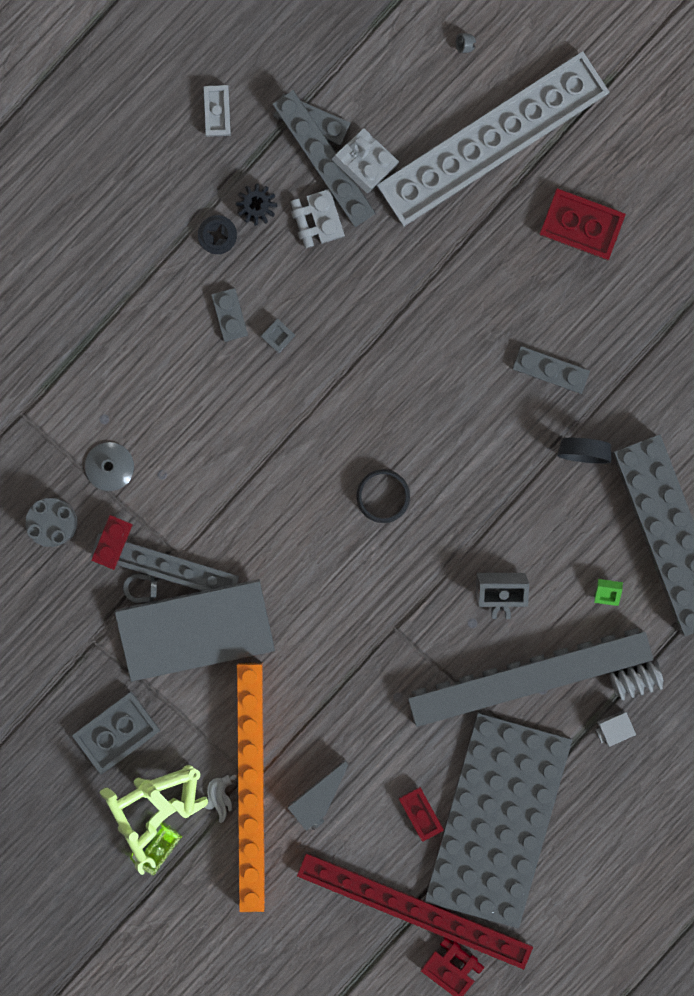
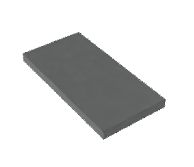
(195, 630)

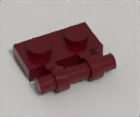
(448, 975)

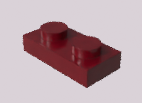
(112, 542)
(421, 814)

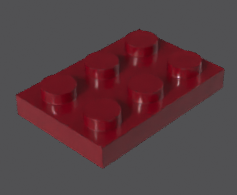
(582, 224)

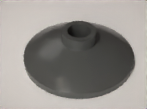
(122, 466)

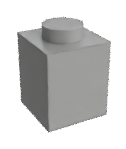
(615, 729)

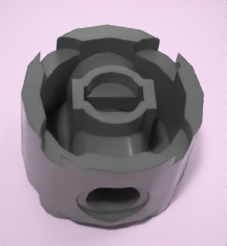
(51, 522)

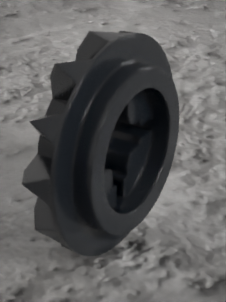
(212, 224)

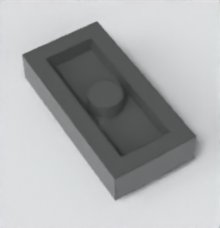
(229, 315)

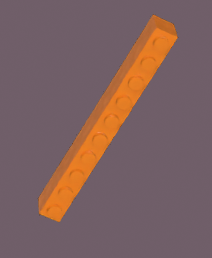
(251, 787)

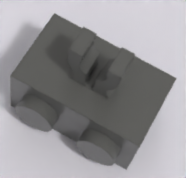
(502, 590)

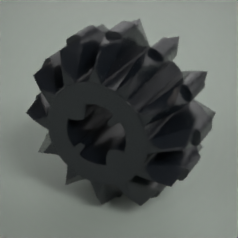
(247, 203)

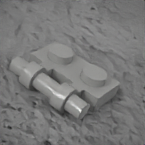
(324, 215)

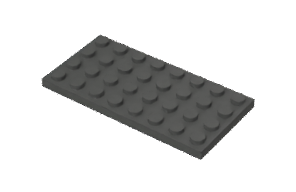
(498, 820)

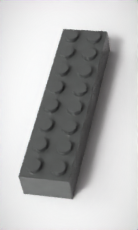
(663, 521)

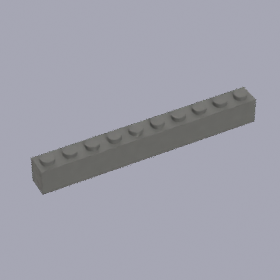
(531, 677)

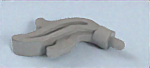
(217, 796)

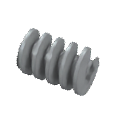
(637, 680)

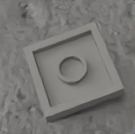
(365, 160)

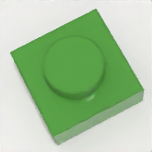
(608, 592)

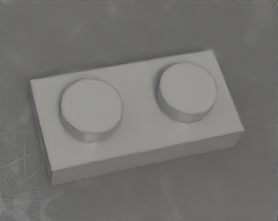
(217, 110)

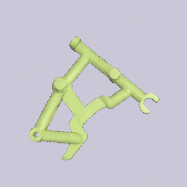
(150, 790)

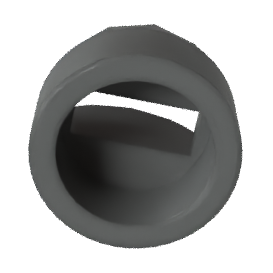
(465, 42)

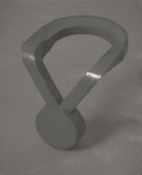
(142, 576)

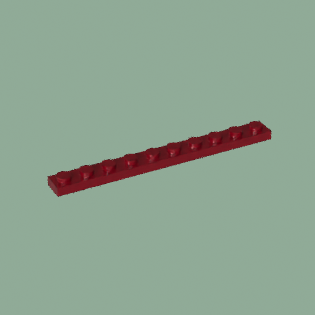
(415, 911)

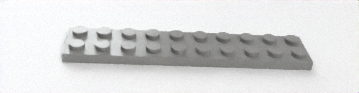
(493, 139)

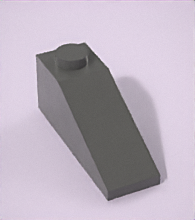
(315, 801)

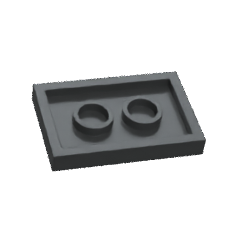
(116, 732)

